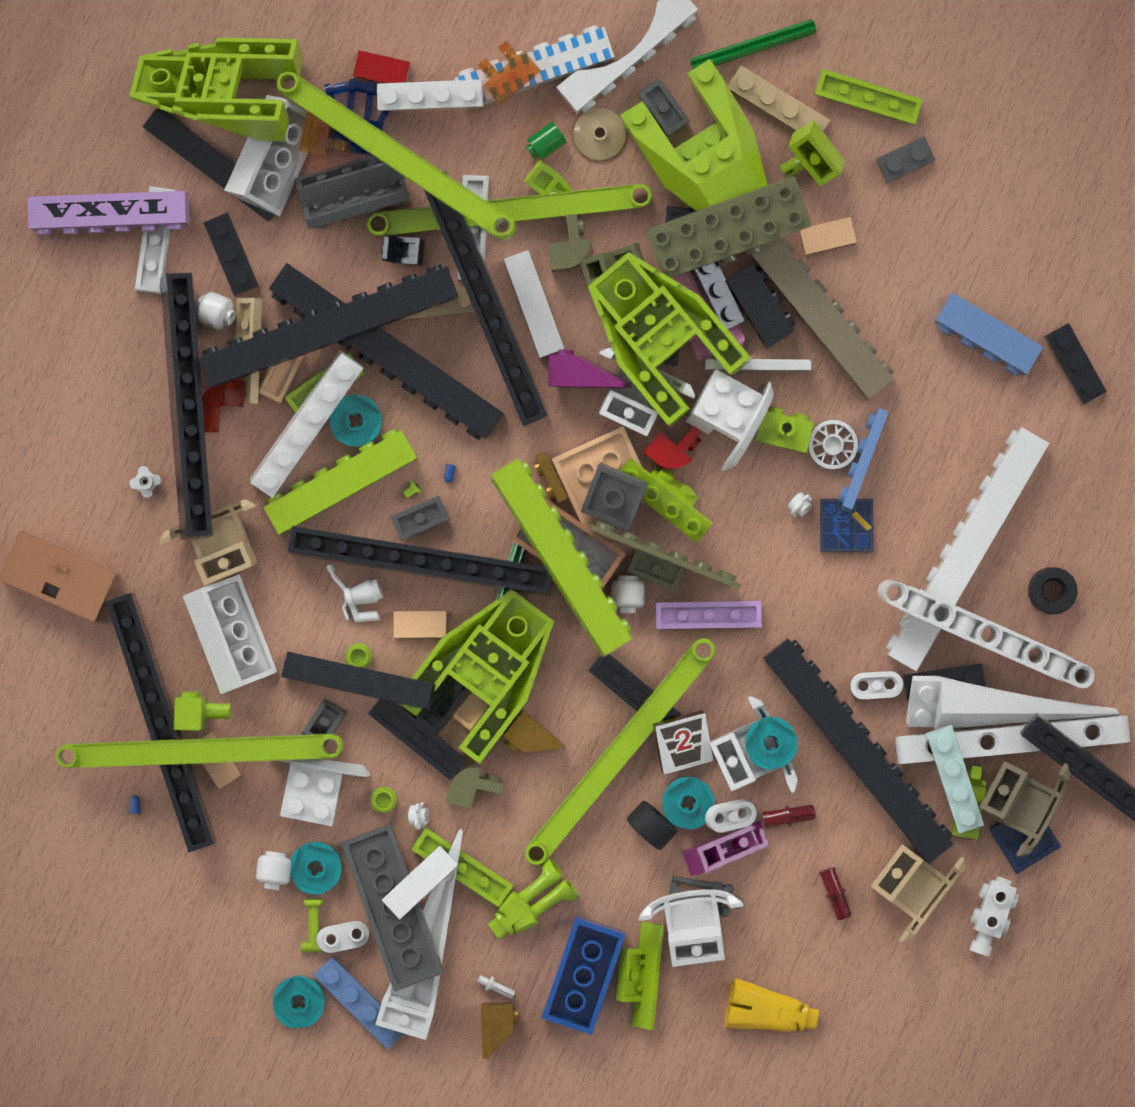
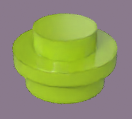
(358, 655)
(383, 799)

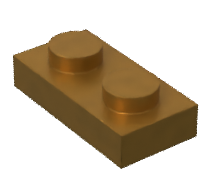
(545, 468)

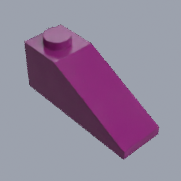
(579, 372)
(725, 849)

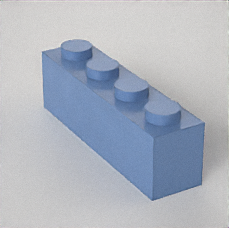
(987, 334)

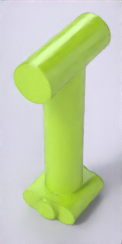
(313, 920)

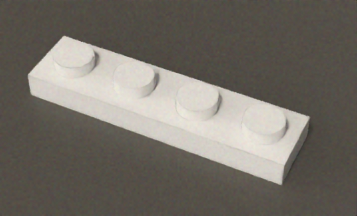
(430, 95)

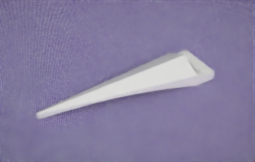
(947, 702)
(413, 1007)

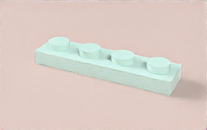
(955, 779)

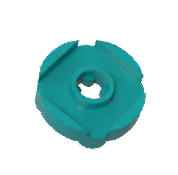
(370, 417)
(756, 745)
(674, 796)
(328, 859)
(283, 1002)

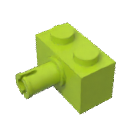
(814, 154)
(785, 431)
(193, 711)

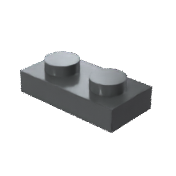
(663, 107)
(905, 159)
(420, 518)

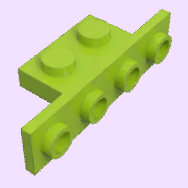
(671, 499)
(640, 975)

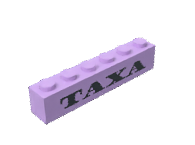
(108, 212)

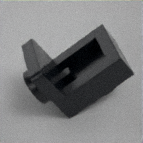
(403, 250)

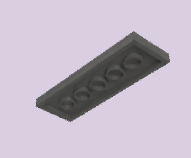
(403, 943)

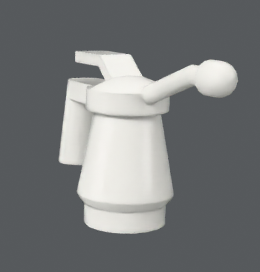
(364, 593)

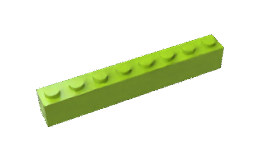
(560, 557)

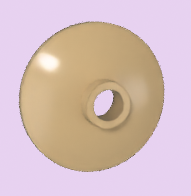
(595, 147)

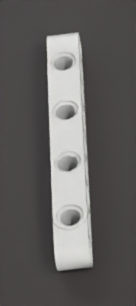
(970, 627)
(1009, 740)

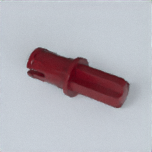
(789, 816)
(835, 893)

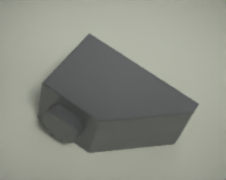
(325, 719)

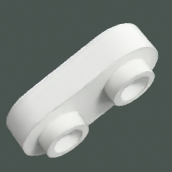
(876, 687)
(728, 815)
(343, 937)

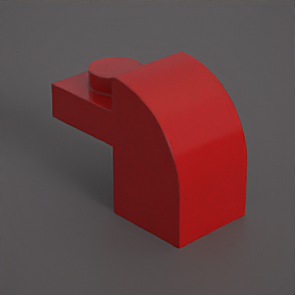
(672, 456)

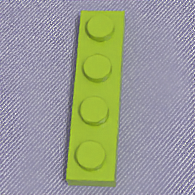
(868, 97)
(469, 870)

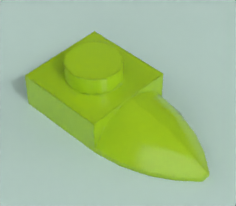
(546, 180)

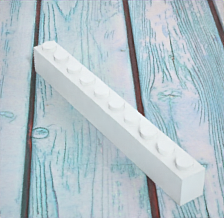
(971, 542)

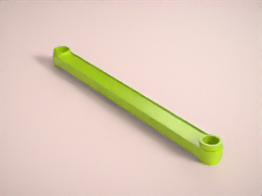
(396, 156)
(522, 208)
(199, 750)
(619, 751)

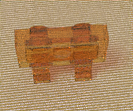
(512, 76)
(317, 138)

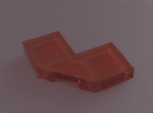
(226, 395)

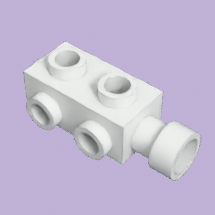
(992, 908)

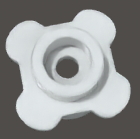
(146, 489)
(800, 505)
(418, 815)

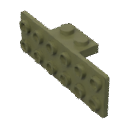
(730, 228)
(657, 566)

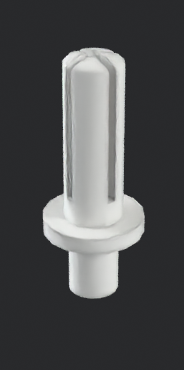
(499, 988)

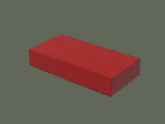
(380, 68)

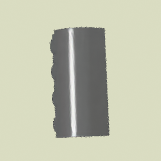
(349, 191)

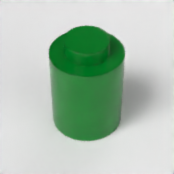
(545, 141)

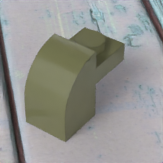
(570, 253)
(596, 265)
(467, 781)

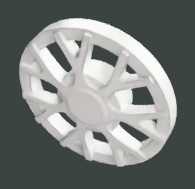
(833, 444)

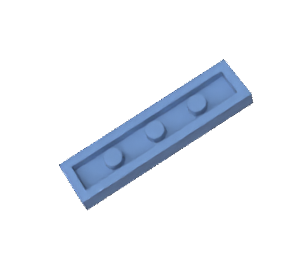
(866, 449)
(355, 999)

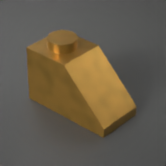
(530, 736)
(497, 1025)

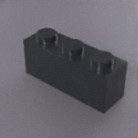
(761, 305)

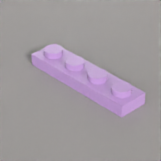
(708, 614)

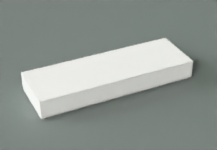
(419, 882)

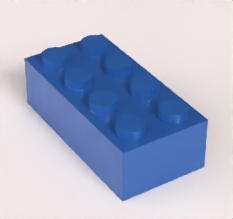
(583, 974)

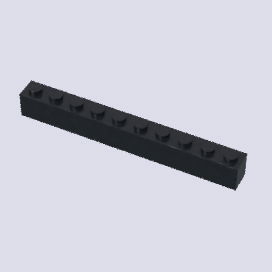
(490, 311)
(328, 327)
(394, 358)
(186, 406)
(420, 561)
(160, 718)
(858, 751)

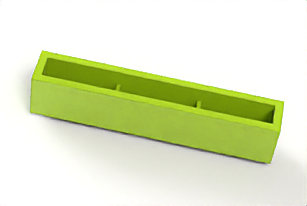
(340, 482)

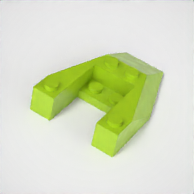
(205, 81)
(713, 163)
(650, 320)
(496, 660)

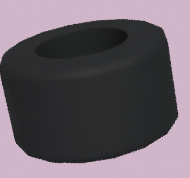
(1036, 585)
(651, 825)

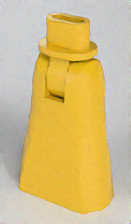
(765, 1009)

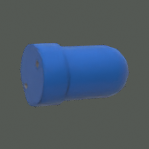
(449, 473)
(134, 805)

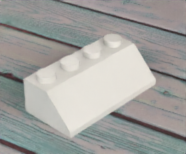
(269, 168)
(230, 634)

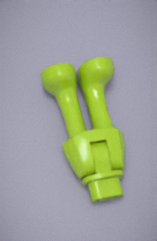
(518, 915)

